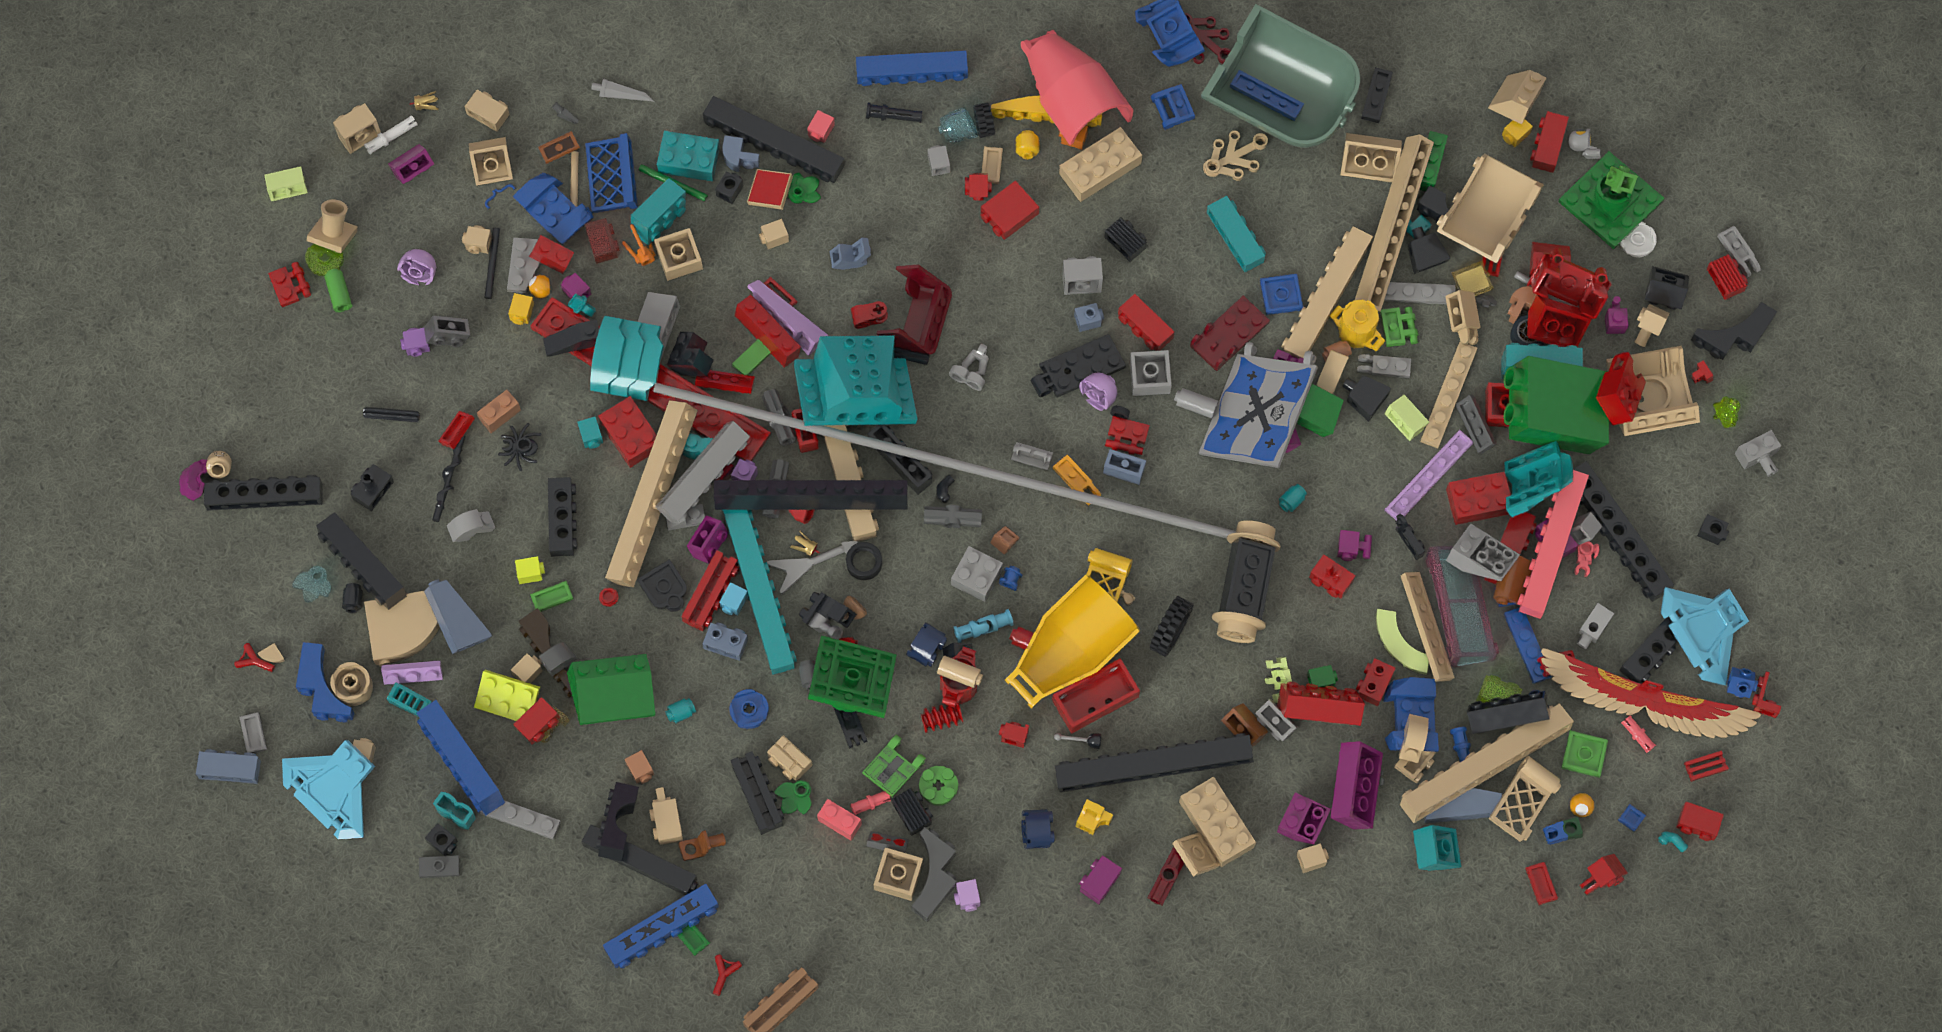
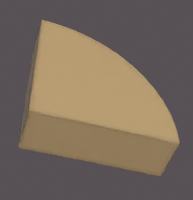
(271, 654)

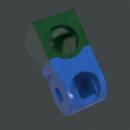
(1563, 831)

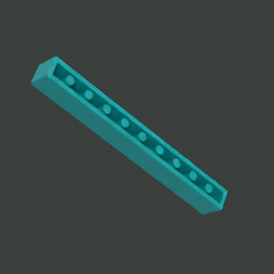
(760, 590)

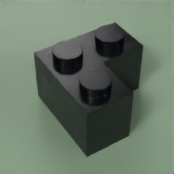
(689, 356)

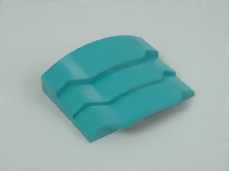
(626, 358)
(1537, 476)

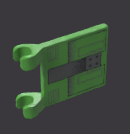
(890, 769)

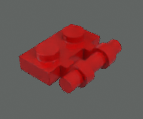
(284, 287)
(1127, 430)

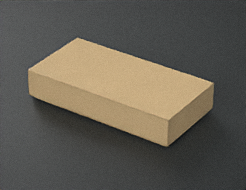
(992, 163)

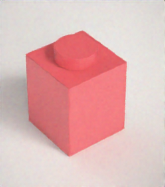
(820, 127)

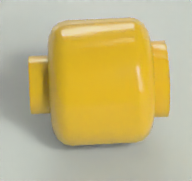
(1027, 144)

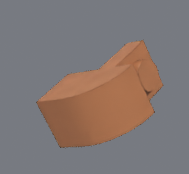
(1520, 300)

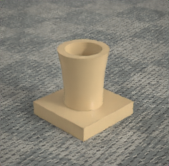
(331, 229)

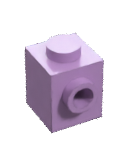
(967, 895)

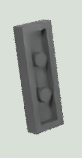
(1476, 424)

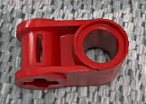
(867, 315)

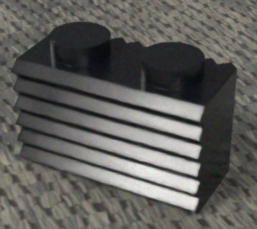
(1126, 239)
(911, 811)

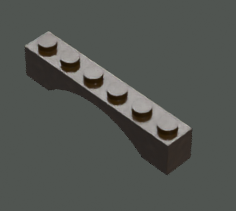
(538, 631)

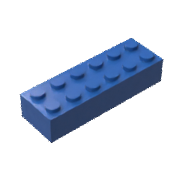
(459, 758)

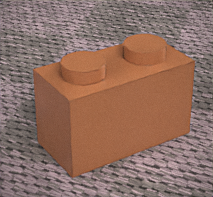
(499, 411)

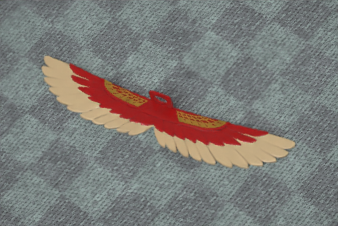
(1669, 709)

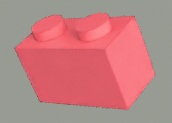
(839, 819)

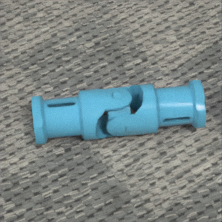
(976, 628)

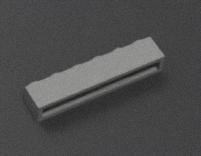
(702, 472)

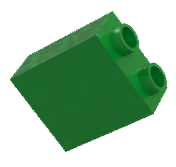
(1555, 404)

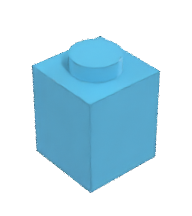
(733, 599)

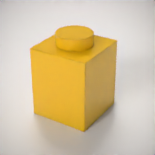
(1515, 132)
(521, 309)

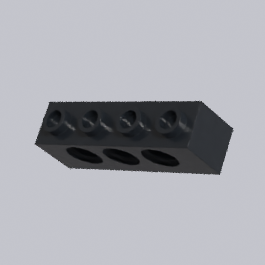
(556, 488)
(1632, 667)

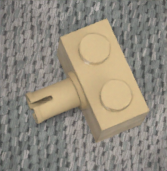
(1651, 321)

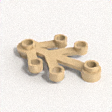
(1233, 157)

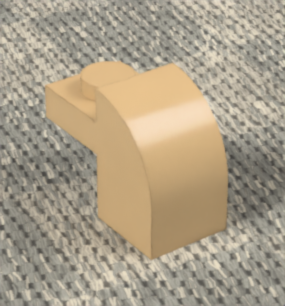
(1414, 738)

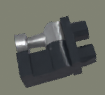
(822, 611)

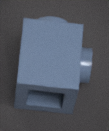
(1088, 317)

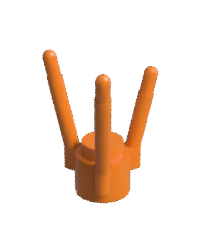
(645, 256)

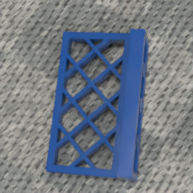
(627, 174)

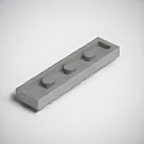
(1418, 293)
(526, 819)

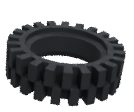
(1171, 626)

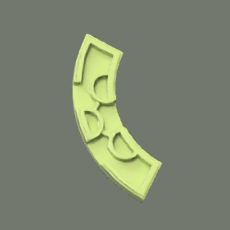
(1396, 645)

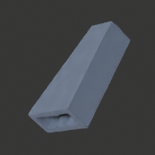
(457, 621)
(1470, 805)

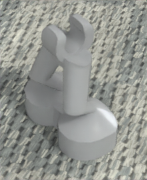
(972, 379)

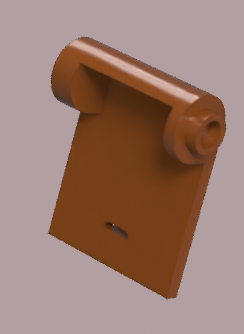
(1512, 584)

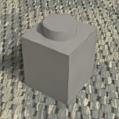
(938, 160)
(1585, 528)

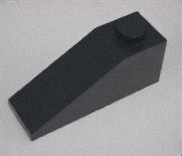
(572, 339)

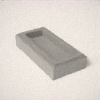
(253, 733)

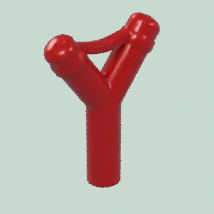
(254, 660)
(724, 973)

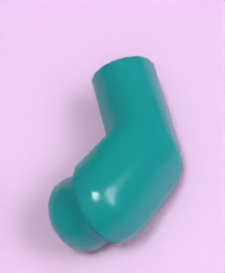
(1673, 838)

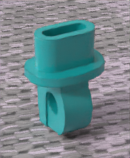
(579, 304)

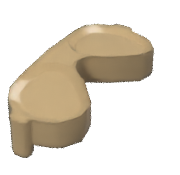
(1128, 598)

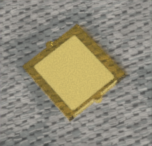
(1473, 279)

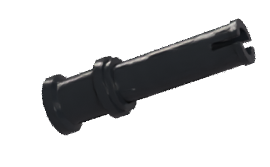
(916, 115)

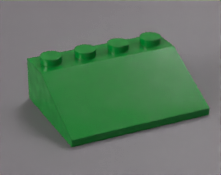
(612, 689)

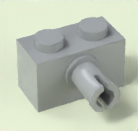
(1759, 451)

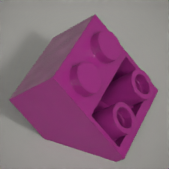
(1303, 819)

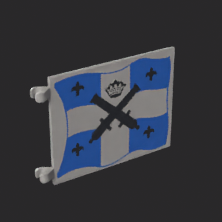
(1259, 408)

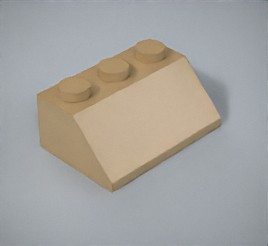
(1518, 95)
(1370, 157)

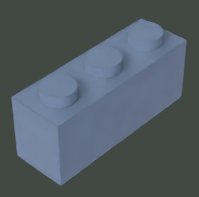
(228, 766)

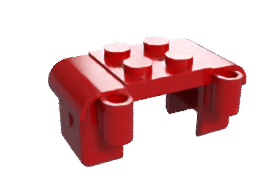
(1570, 283)

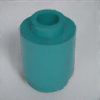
(1292, 498)
(680, 710)

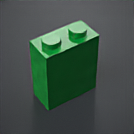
(1320, 411)

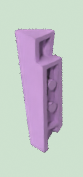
(795, 323)

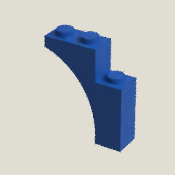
(312, 680)

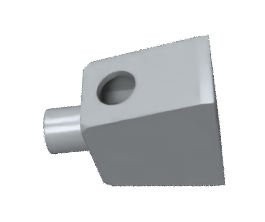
(1599, 619)

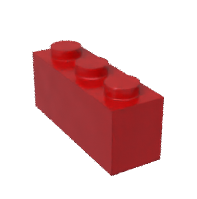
(1549, 141)
(1145, 323)

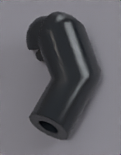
(942, 488)

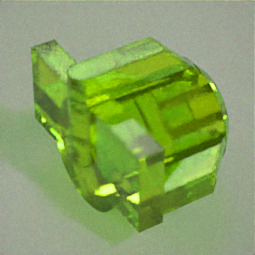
(1727, 411)

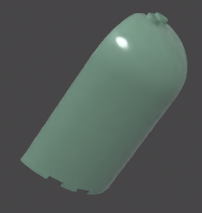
(1295, 64)

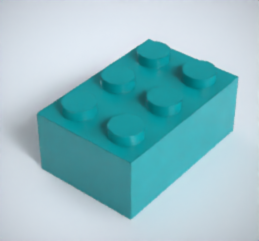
(688, 156)
(659, 211)

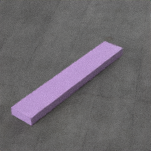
(1429, 475)

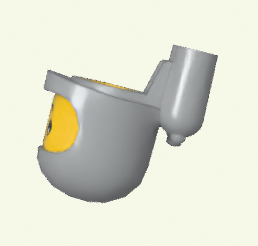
(1582, 142)

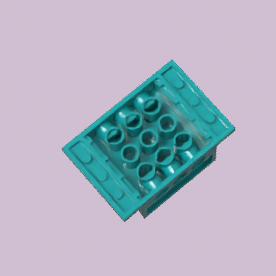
(855, 383)

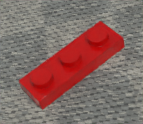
(726, 381)

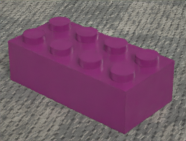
(1356, 785)

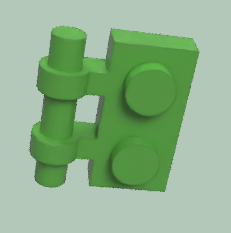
(1393, 326)

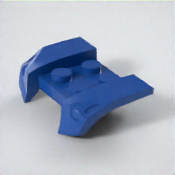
(1171, 31)
(552, 207)
(1416, 698)

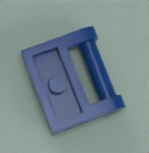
(1178, 103)

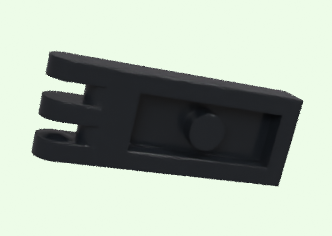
(850, 727)

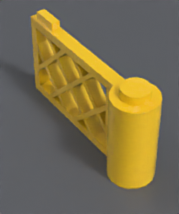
(1109, 565)

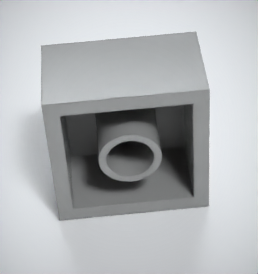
(1082, 275)
(1150, 373)
(976, 574)

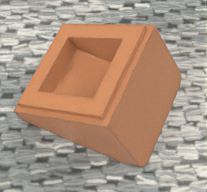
(1004, 540)

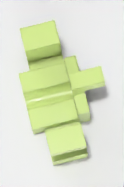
(1283, 673)

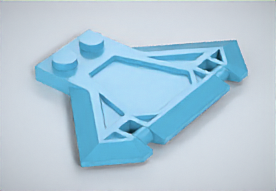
(1705, 629)
(331, 787)

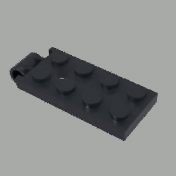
(1082, 361)

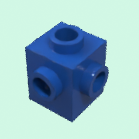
(1741, 682)

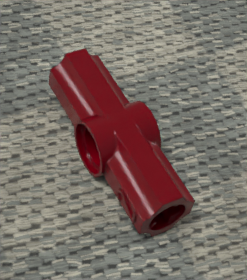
(1162, 885)

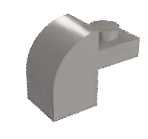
(468, 524)

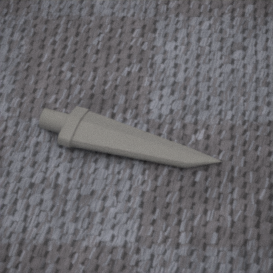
(615, 90)

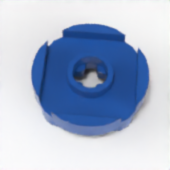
(755, 700)

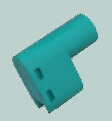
(1420, 221)

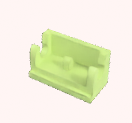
(285, 183)
(1406, 417)

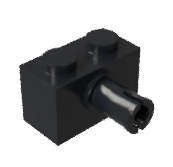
(372, 487)

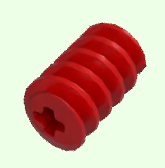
(942, 716)

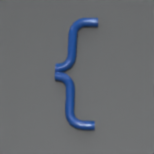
(494, 193)

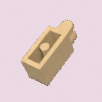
(1463, 315)

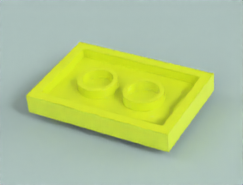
(505, 695)

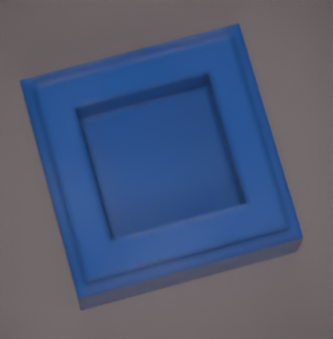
(1631, 817)

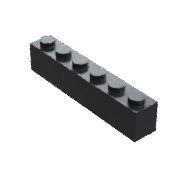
(361, 561)

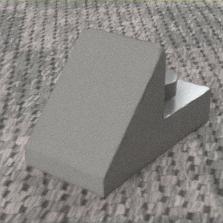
(693, 518)

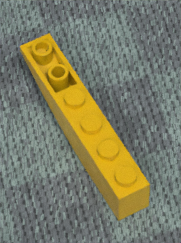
(1029, 108)

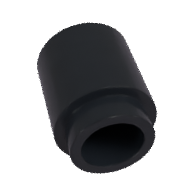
(352, 598)

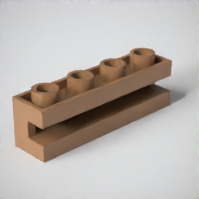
(781, 1003)

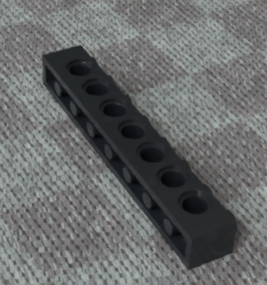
(1629, 536)

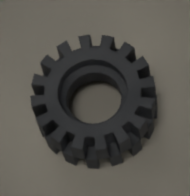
(984, 120)

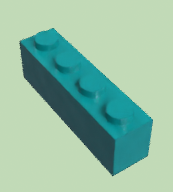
(1236, 234)

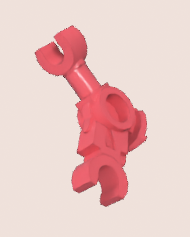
(1584, 556)

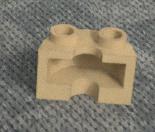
(1414, 770)

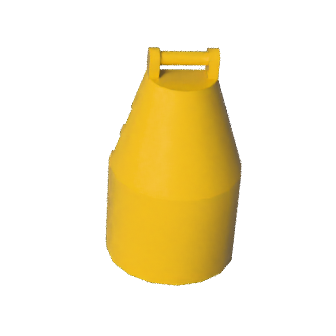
(1073, 640)

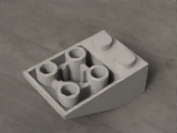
(1482, 554)

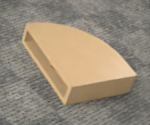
(401, 629)

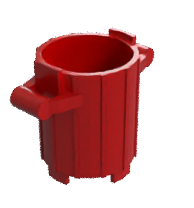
(956, 692)

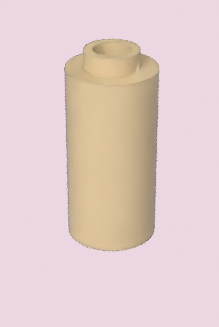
(959, 672)

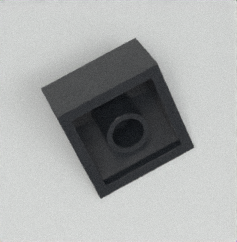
(1667, 288)

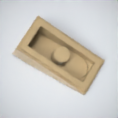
(1332, 371)

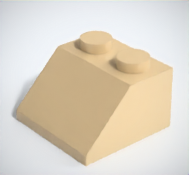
(490, 161)

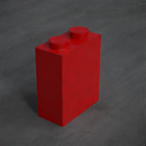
(1009, 210)

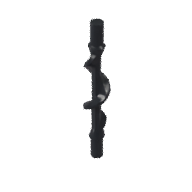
(447, 476)

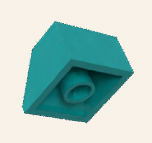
(1437, 848)

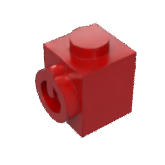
(978, 186)

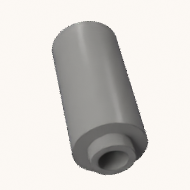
(1196, 402)

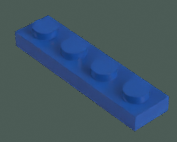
(1266, 95)
(1526, 643)

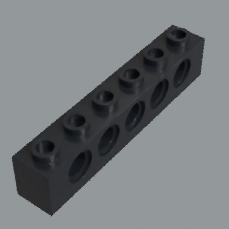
(311, 496)

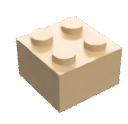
(356, 128)
(678, 254)
(898, 874)

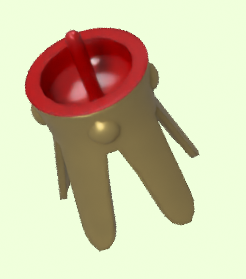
(420, 101)
(810, 545)

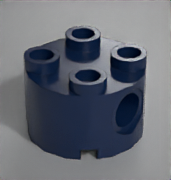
(926, 644)
(1036, 829)

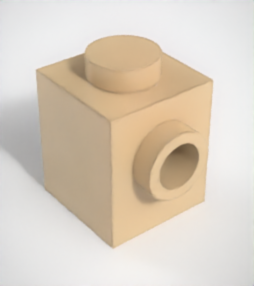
(477, 239)

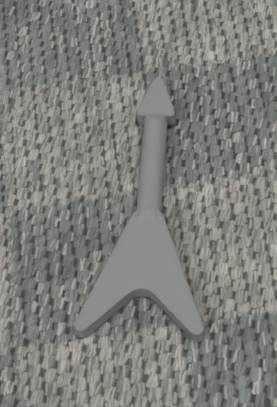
(799, 567)

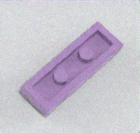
(412, 672)

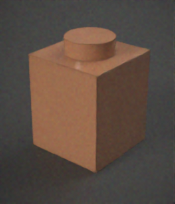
(639, 767)

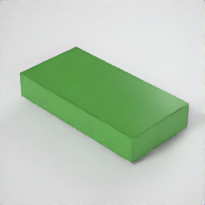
(751, 358)
(552, 596)

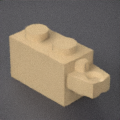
(666, 819)

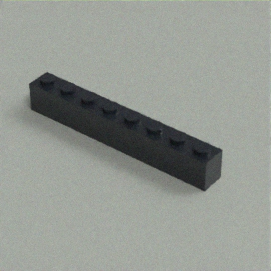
(773, 139)

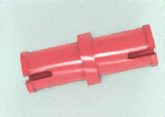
(1638, 734)
(870, 802)

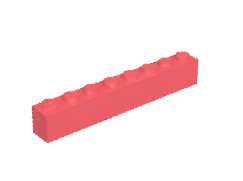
(1551, 547)

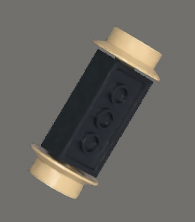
(1246, 581)

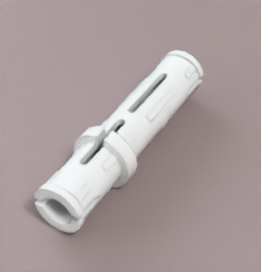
(389, 135)

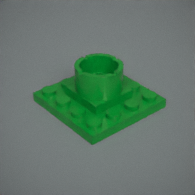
(1606, 212)
(852, 677)

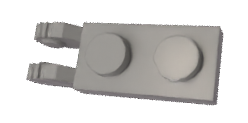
(1739, 250)
(1385, 366)

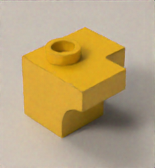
(1092, 817)

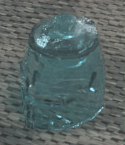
(957, 125)

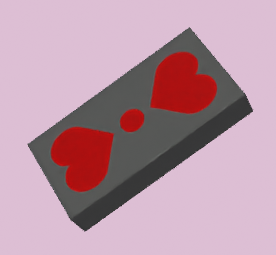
(883, 841)

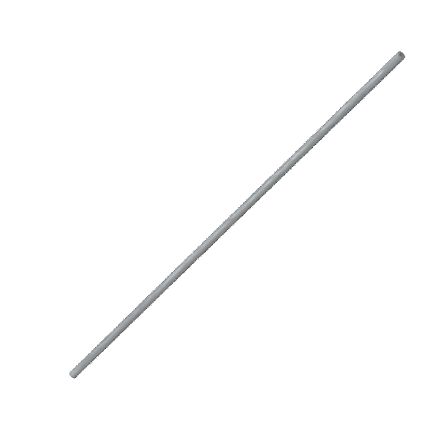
(943, 461)

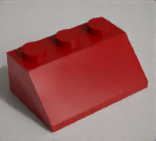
(1556, 322)

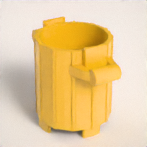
(1358, 324)

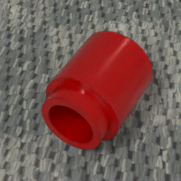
(1021, 637)

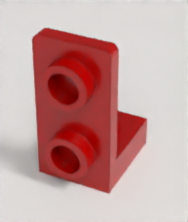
(1765, 707)

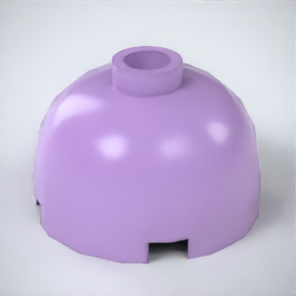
(414, 264)
(1100, 390)

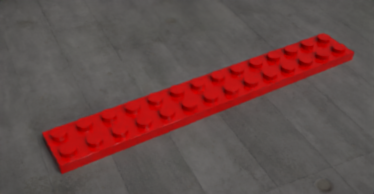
(708, 420)

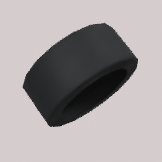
(867, 575)

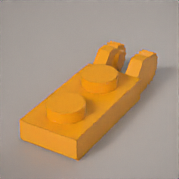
(1074, 476)

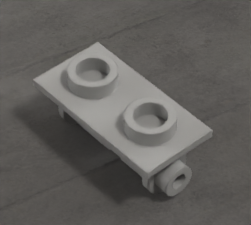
(1031, 456)

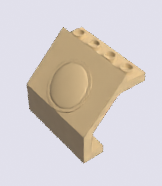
(1665, 394)

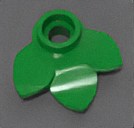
(806, 187)
(792, 798)

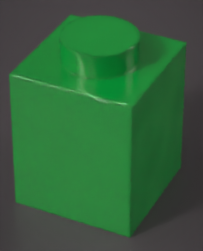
(1322, 676)

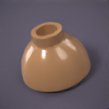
(855, 606)

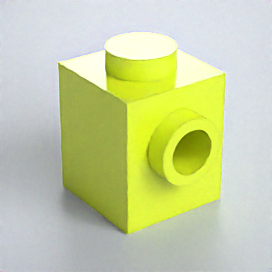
(529, 570)

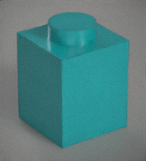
(590, 432)

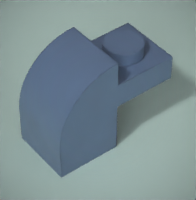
(735, 157)
(850, 256)

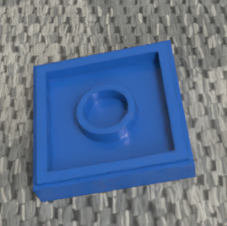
(1281, 294)

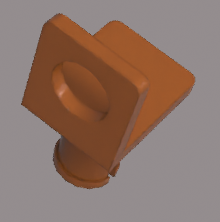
(702, 845)

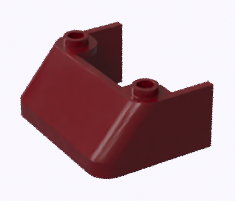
(926, 312)

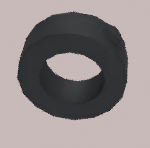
(1119, 411)

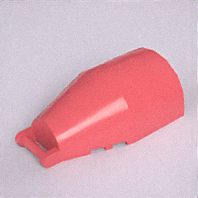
(1071, 84)

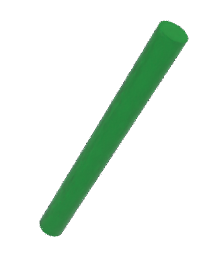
(661, 177)

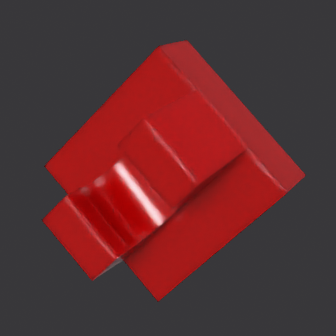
(1702, 372)

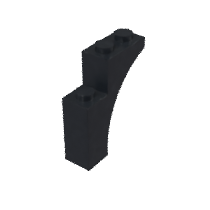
(1744, 334)

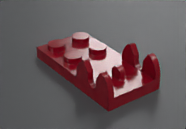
(1229, 333)

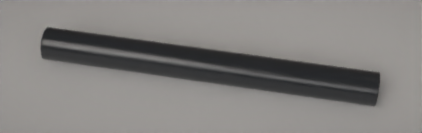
(492, 263)

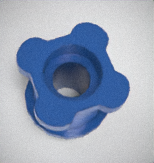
(1010, 577)

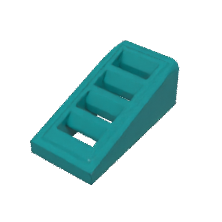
(404, 690)

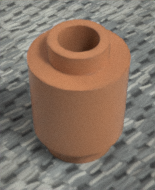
(1340, 347)

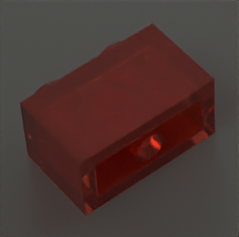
(601, 240)

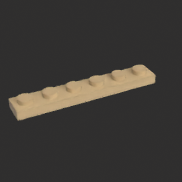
(1448, 394)
(1427, 626)

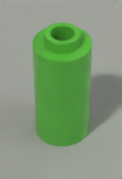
(338, 290)

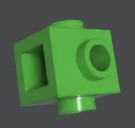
(1621, 179)

